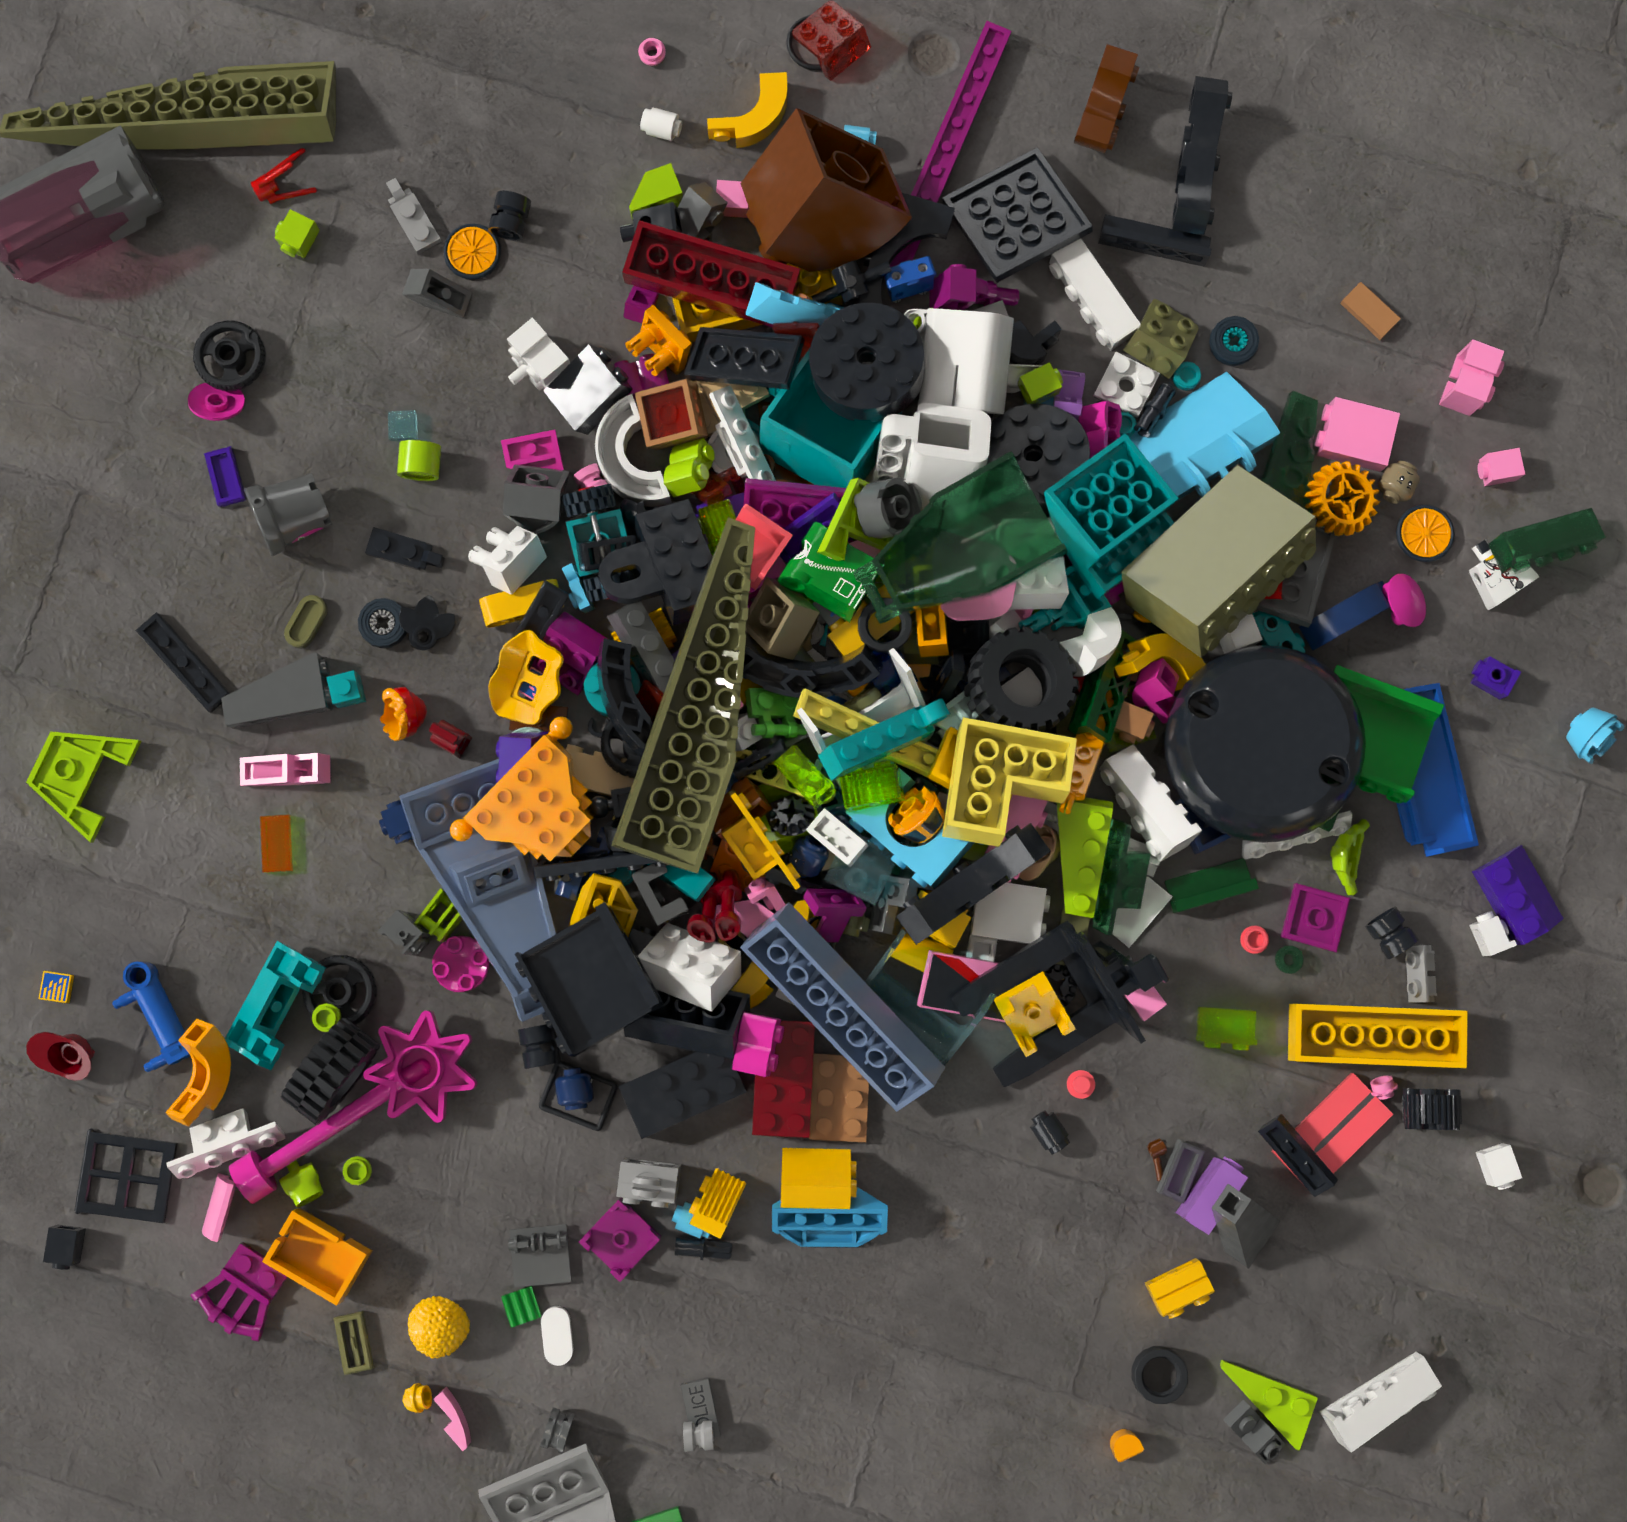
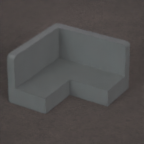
(890, 904)

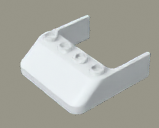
(895, 702)

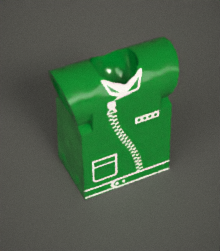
(826, 579)

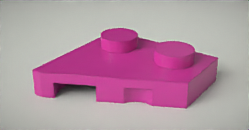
(533, 450)

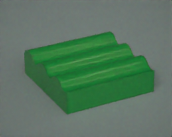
(521, 1306)

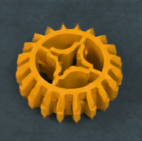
(1340, 476)

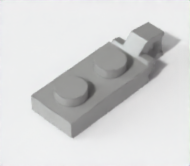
(412, 218)

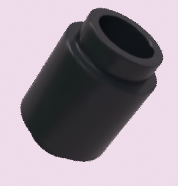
(1050, 1132)

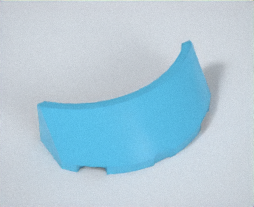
(782, 307)

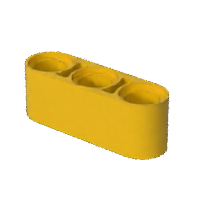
(507, 608)

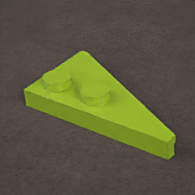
(1281, 1404)

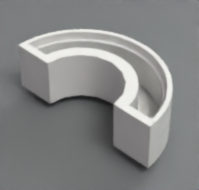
(610, 447)

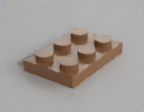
(838, 1100)

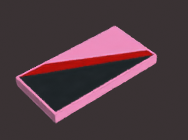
(947, 975)

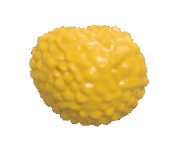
(438, 1326)

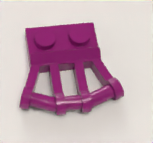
(253, 1277)

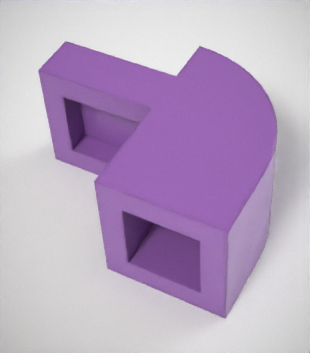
(1071, 393)

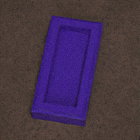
(225, 476)

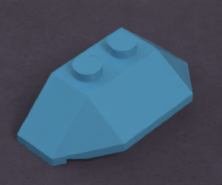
(832, 1226)

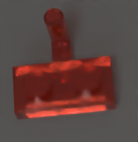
(718, 488)

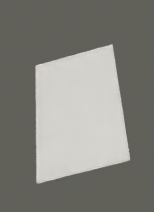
(1132, 922)

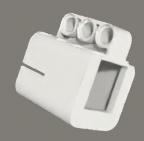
(965, 358)
(933, 447)

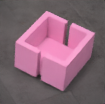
(1474, 374)

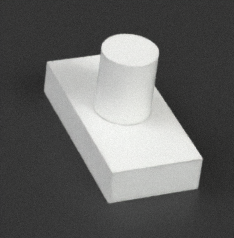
(837, 837)

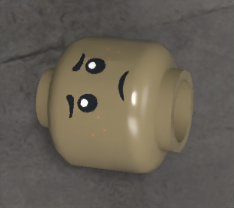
(1399, 482)

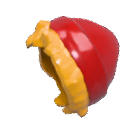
(402, 713)

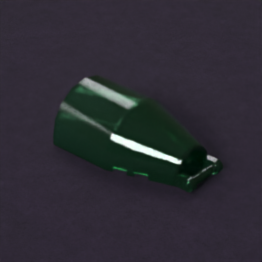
(965, 543)

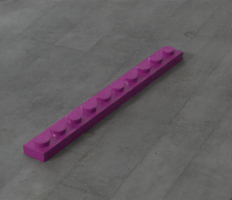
(958, 121)

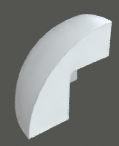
(1096, 644)

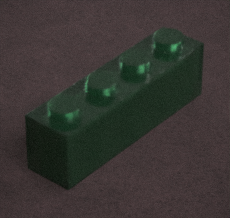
(1546, 541)

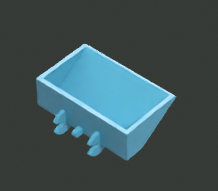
(1207, 436)

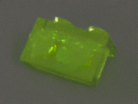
(1226, 1026)

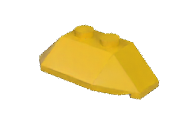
(608, 890)

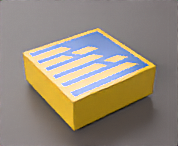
(56, 987)

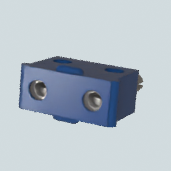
(910, 278)

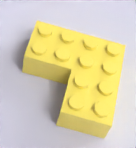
(998, 762)

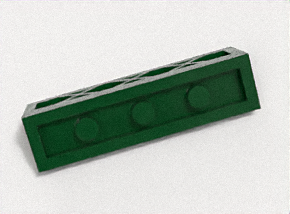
(1092, 697)

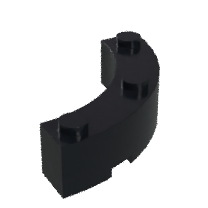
(1198, 155)
(821, 677)
(619, 697)
(972, 883)

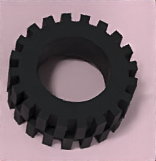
(330, 1071)

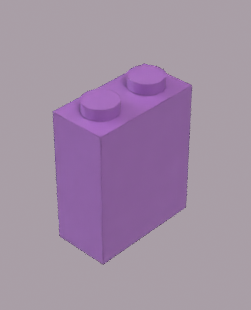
(1206, 1191)

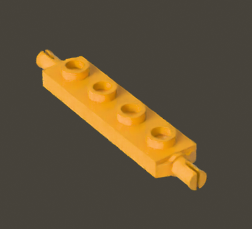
(1085, 761)

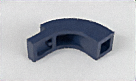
(1346, 616)

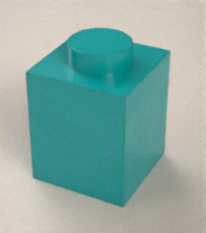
(346, 689)

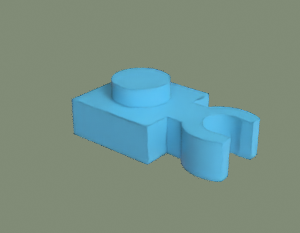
(578, 595)

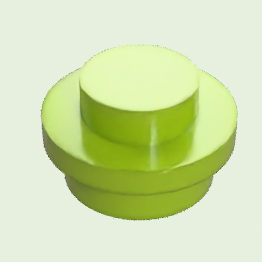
(325, 1016)
(357, 1170)

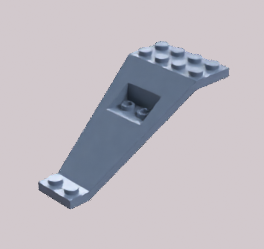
(505, 911)

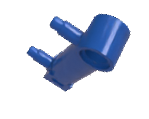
(157, 1012)

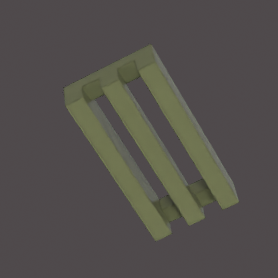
(347, 1369)

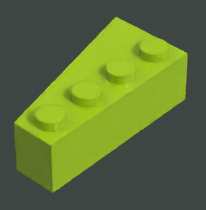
(1082, 850)

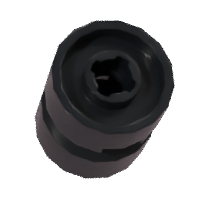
(509, 215)
(1393, 935)
(539, 1046)

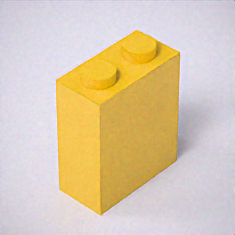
(817, 1178)

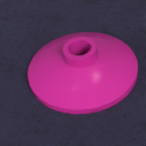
(214, 403)

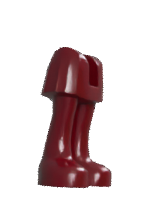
(727, 923)

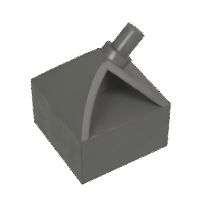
(535, 497)

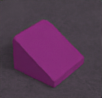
(638, 302)

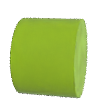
(419, 460)

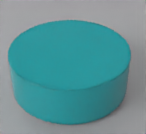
(1187, 376)

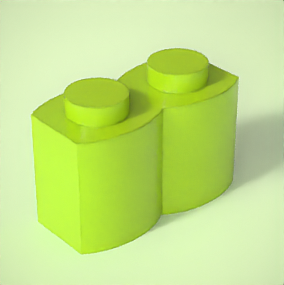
(688, 467)

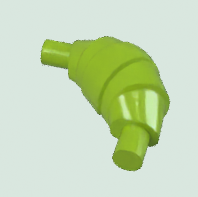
(1347, 853)

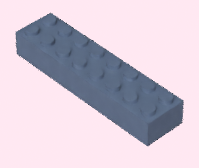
(843, 1007)

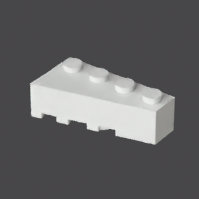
(1148, 803)

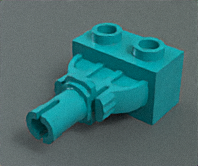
(1074, 610)

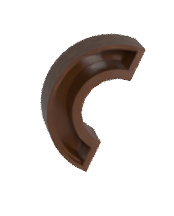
(1105, 103)

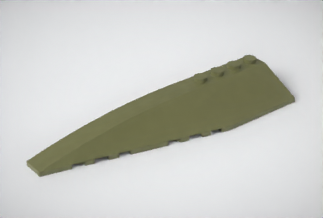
(212, 111)
(697, 722)

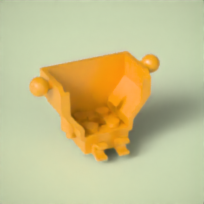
(535, 803)

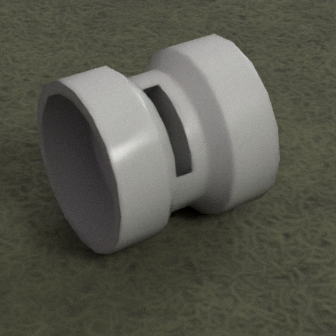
(701, 1435)

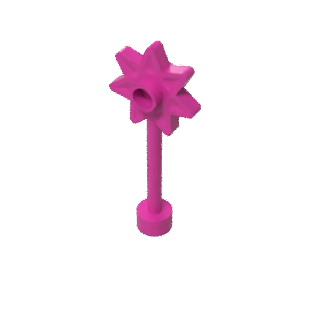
(417, 1071)

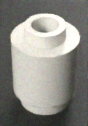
(661, 123)

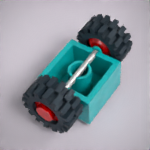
(595, 527)

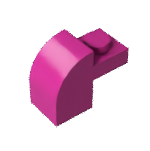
(1156, 688)

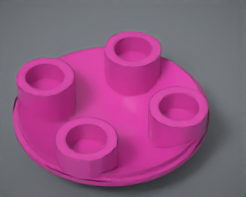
(1405, 600)
(460, 964)

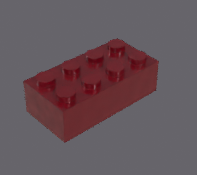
(784, 1097)

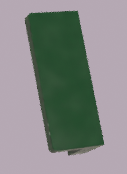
(1210, 885)

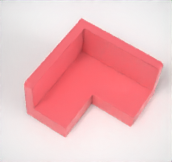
(768, 542)

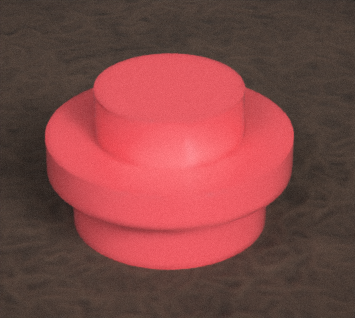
(1254, 939)
(1080, 1084)

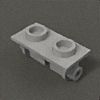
(1420, 986)

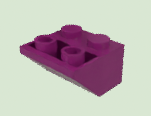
(579, 649)

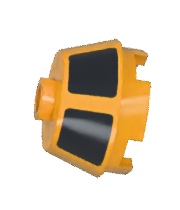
(918, 815)

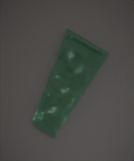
(1292, 451)

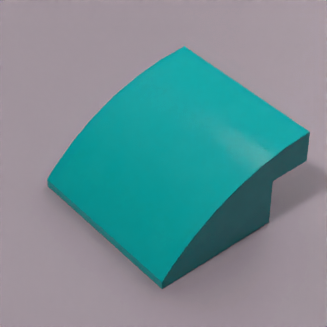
(1109, 512)

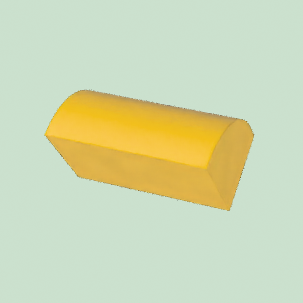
(916, 955)

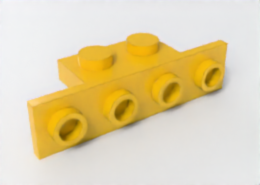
(753, 847)

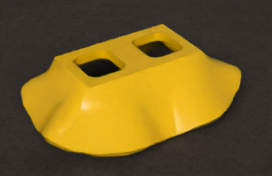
(514, 670)

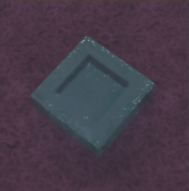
(402, 425)

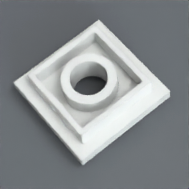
(1138, 374)

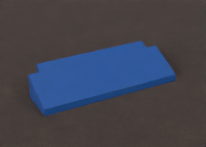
(1440, 807)

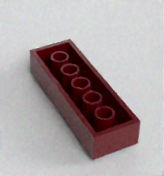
(702, 270)

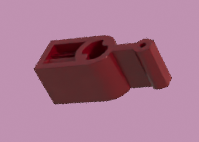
(449, 738)

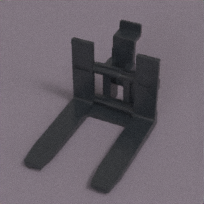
(1098, 972)

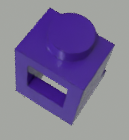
(1484, 680)

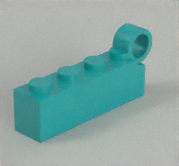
(882, 739)

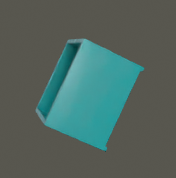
(812, 438)

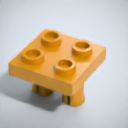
(664, 339)

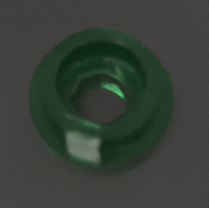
(1297, 959)

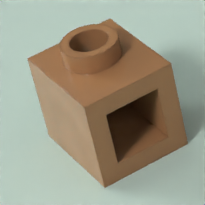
(1134, 723)

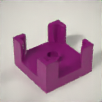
(620, 1238)

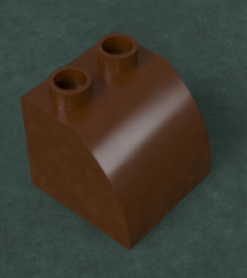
(822, 196)

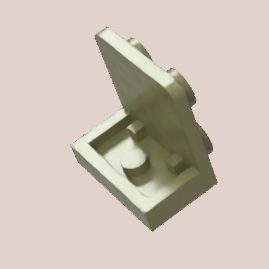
(1162, 338)

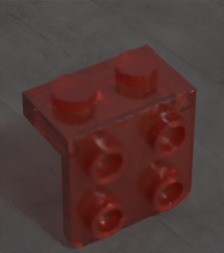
(833, 38)

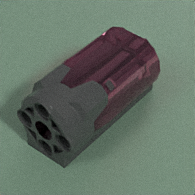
(75, 206)

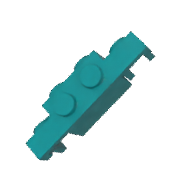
(269, 1002)

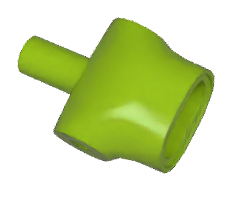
(302, 1183)

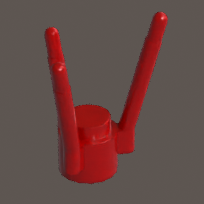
(266, 185)

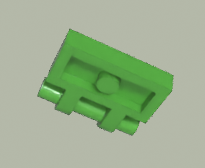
(768, 705)

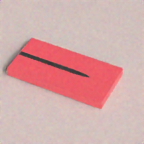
(1342, 1122)

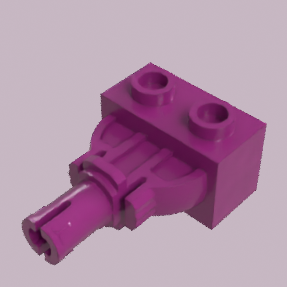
(959, 289)

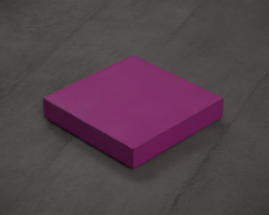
(1315, 917)

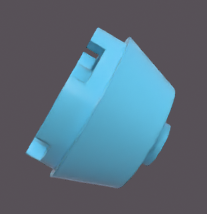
(1593, 733)

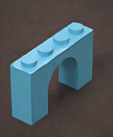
(929, 861)

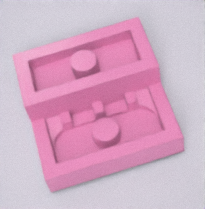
(218, 1208)

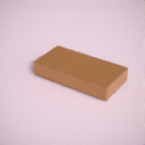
(1370, 310)

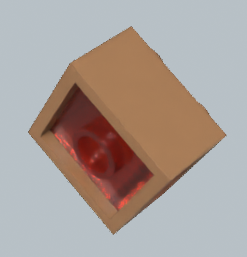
(671, 414)

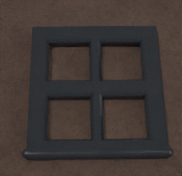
(125, 1177)

